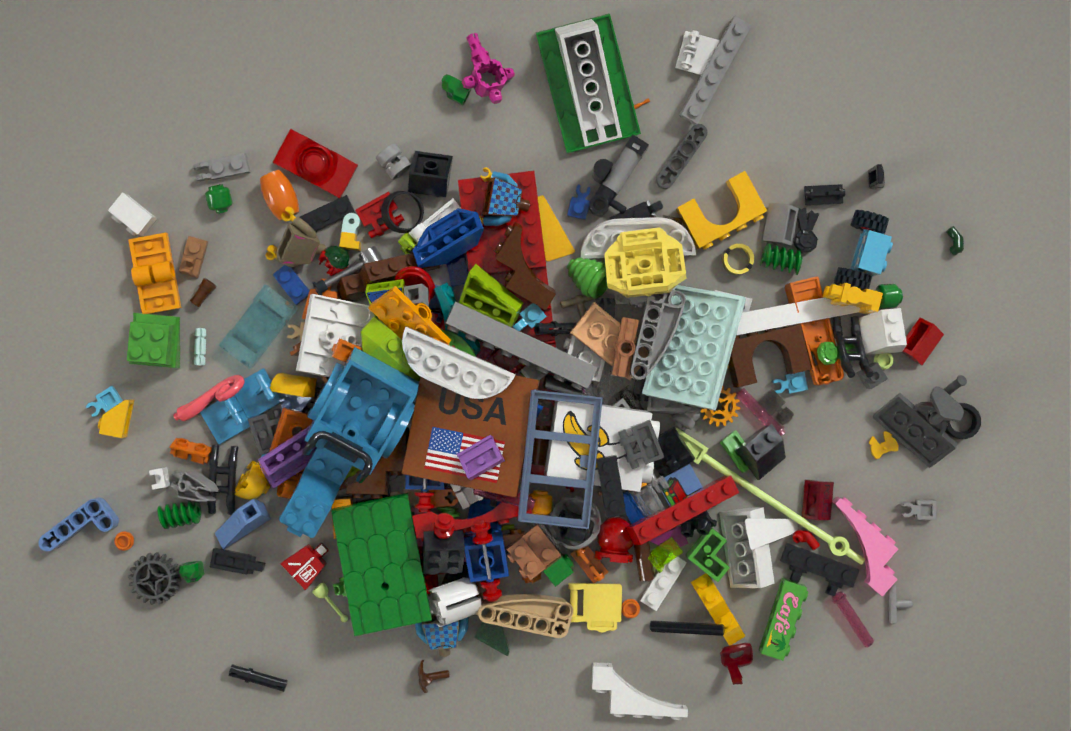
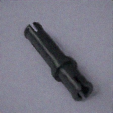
(543, 328)
(257, 678)

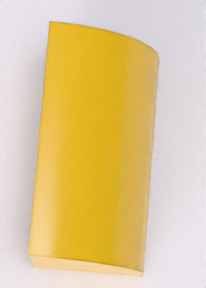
(293, 385)

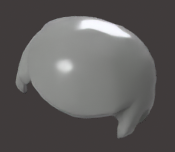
(575, 505)

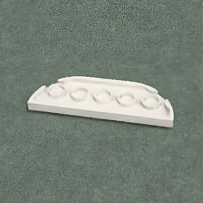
(605, 234)
(453, 367)

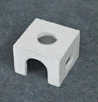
(161, 477)

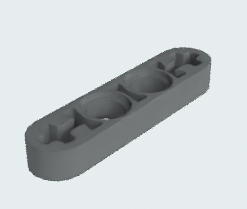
(680, 155)

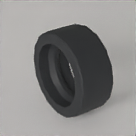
(976, 423)

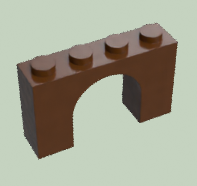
(788, 340)

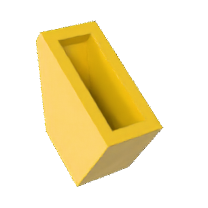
(117, 420)

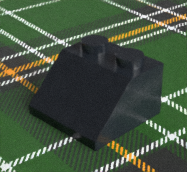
(430, 174)
(762, 451)

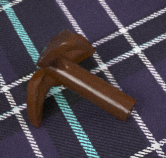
(426, 679)

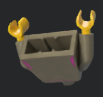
(297, 244)

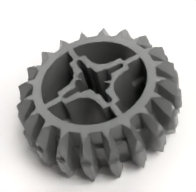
(153, 570)

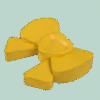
(878, 450)

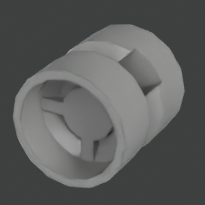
(389, 156)

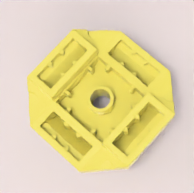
(644, 263)

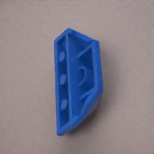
(448, 238)

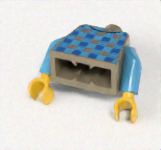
(442, 637)

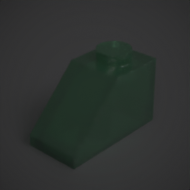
(493, 636)

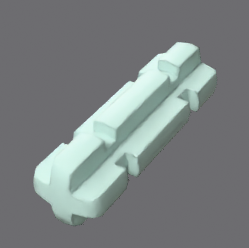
(200, 346)

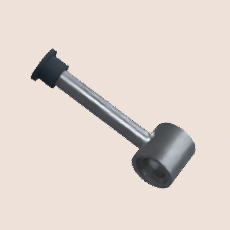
(366, 256)

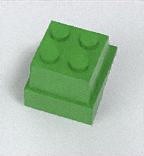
(154, 340)

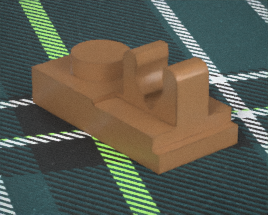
(193, 256)

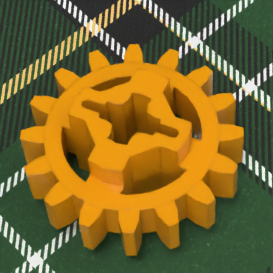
(729, 398)

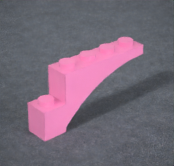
(875, 547)

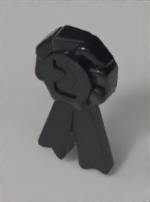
(806, 240)

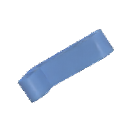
(75, 526)

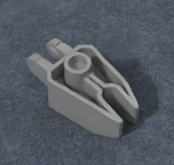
(193, 486)

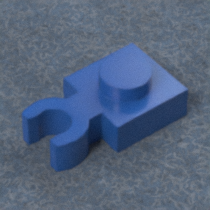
(579, 206)

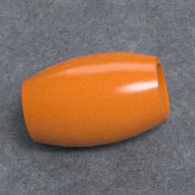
(278, 193)

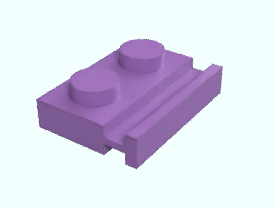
(480, 457)

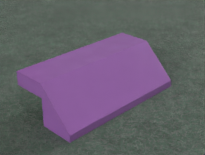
(285, 459)

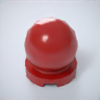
(614, 541)

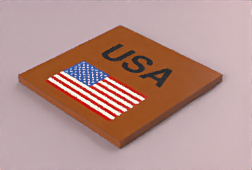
(451, 422)

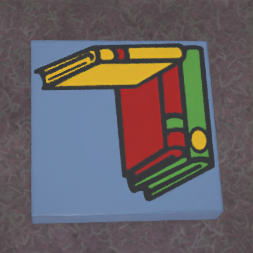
(681, 484)

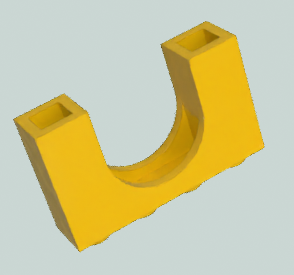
(748, 208)

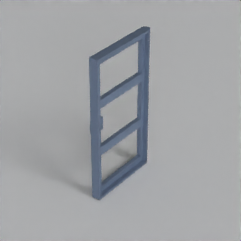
(585, 461)

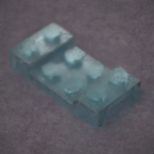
(258, 327)

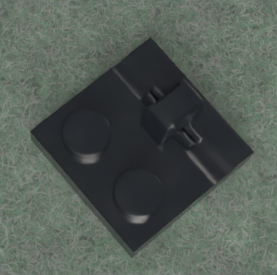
(675, 453)

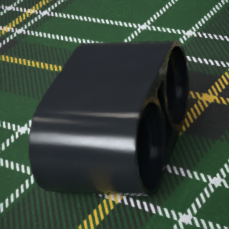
(570, 533)

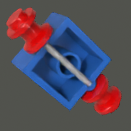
(425, 485)
(486, 559)

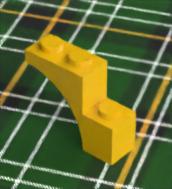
(718, 608)

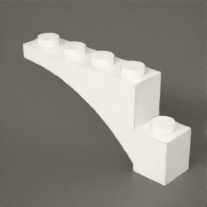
(628, 700)

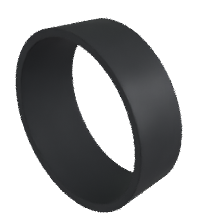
(385, 212)

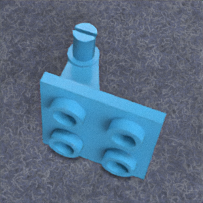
(256, 394)
(225, 419)

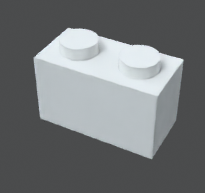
(132, 215)

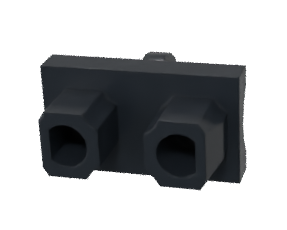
(700, 523)

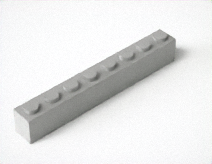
(520, 345)

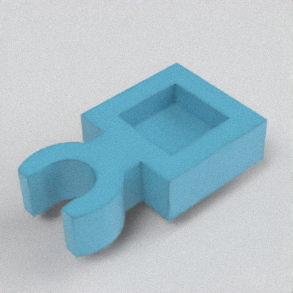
(792, 382)
(106, 400)

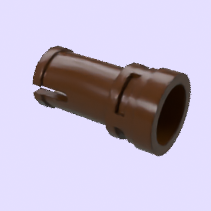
(204, 290)

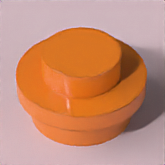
(124, 540)
(630, 608)

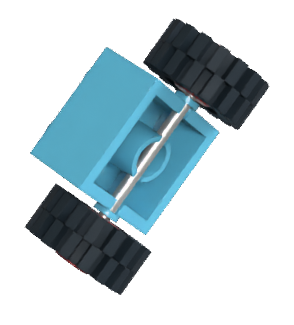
(870, 250)

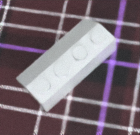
(747, 566)

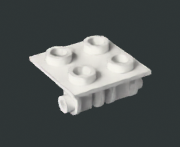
(695, 52)

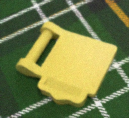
(600, 605)

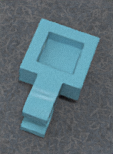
(530, 316)

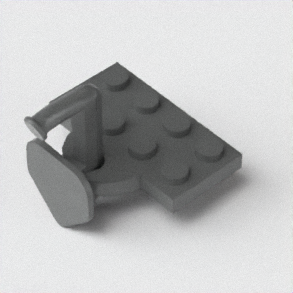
(918, 429)

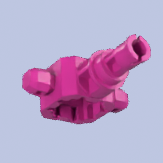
(483, 63)

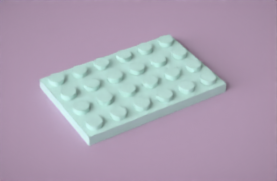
(699, 351)

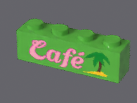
(782, 619)

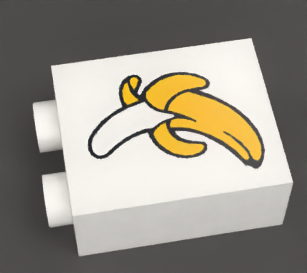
(576, 418)

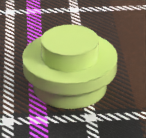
(884, 360)

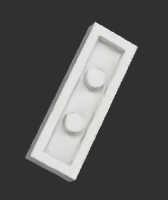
(662, 583)

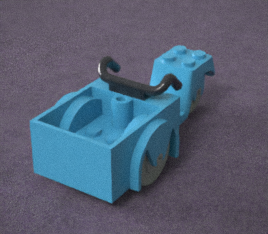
(353, 424)

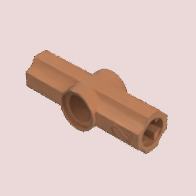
(627, 334)

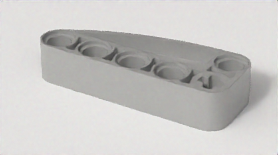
(663, 331)

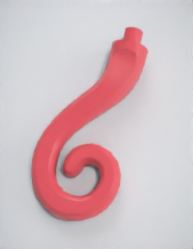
(221, 391)

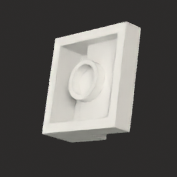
(579, 350)

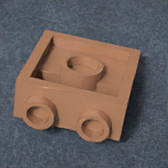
(532, 552)

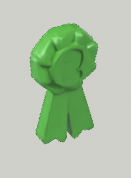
(829, 353)

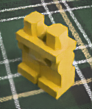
(845, 295)

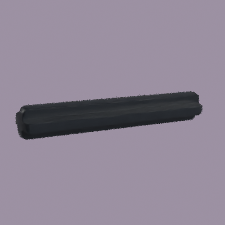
(687, 628)

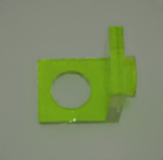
(664, 553)

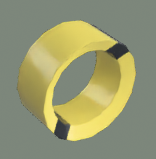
(750, 259)

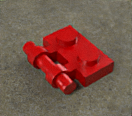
(371, 213)

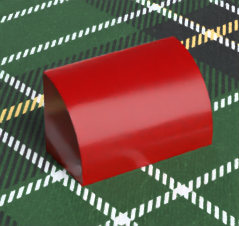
(922, 341)

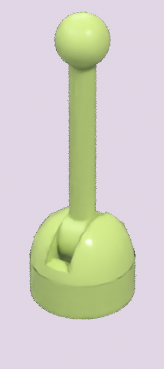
(321, 591)

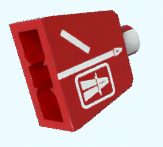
(306, 564)

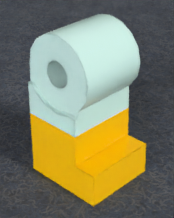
(349, 232)

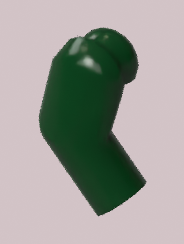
(958, 240)

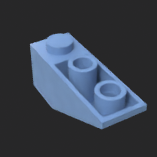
(242, 522)

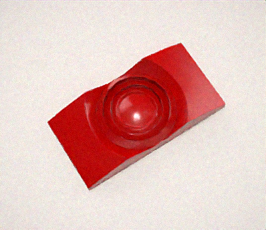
(315, 163)

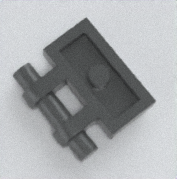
(262, 430)
(647, 443)

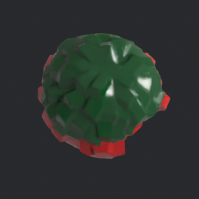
(336, 259)

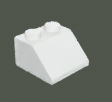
(883, 332)

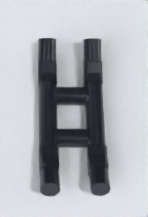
(854, 339)
(230, 471)

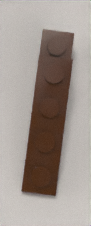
(354, 286)

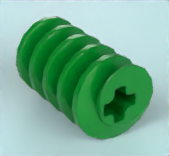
(781, 258)
(179, 516)

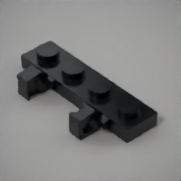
(834, 571)

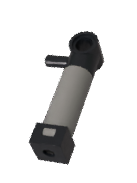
(618, 175)

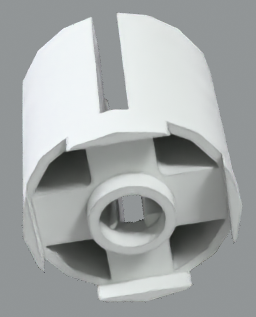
(454, 601)

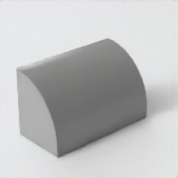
(780, 224)

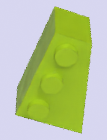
(490, 297)

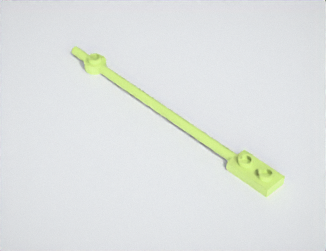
(699, 452)

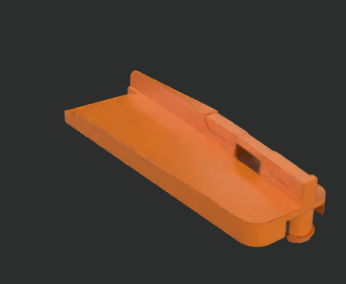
(815, 331)

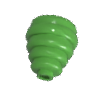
(588, 276)

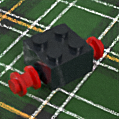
(443, 547)

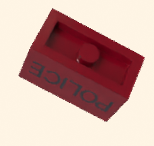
(817, 500)

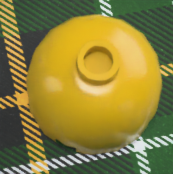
(252, 483)

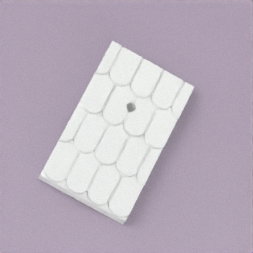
(324, 324)

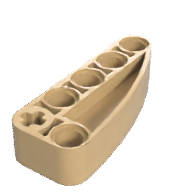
(534, 608)

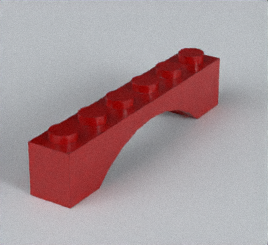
(680, 512)
(501, 514)

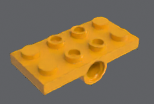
(154, 273)
(400, 312)

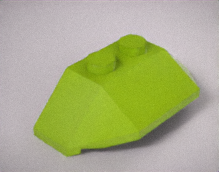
(385, 346)

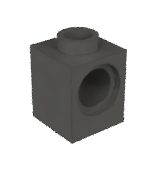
(877, 378)

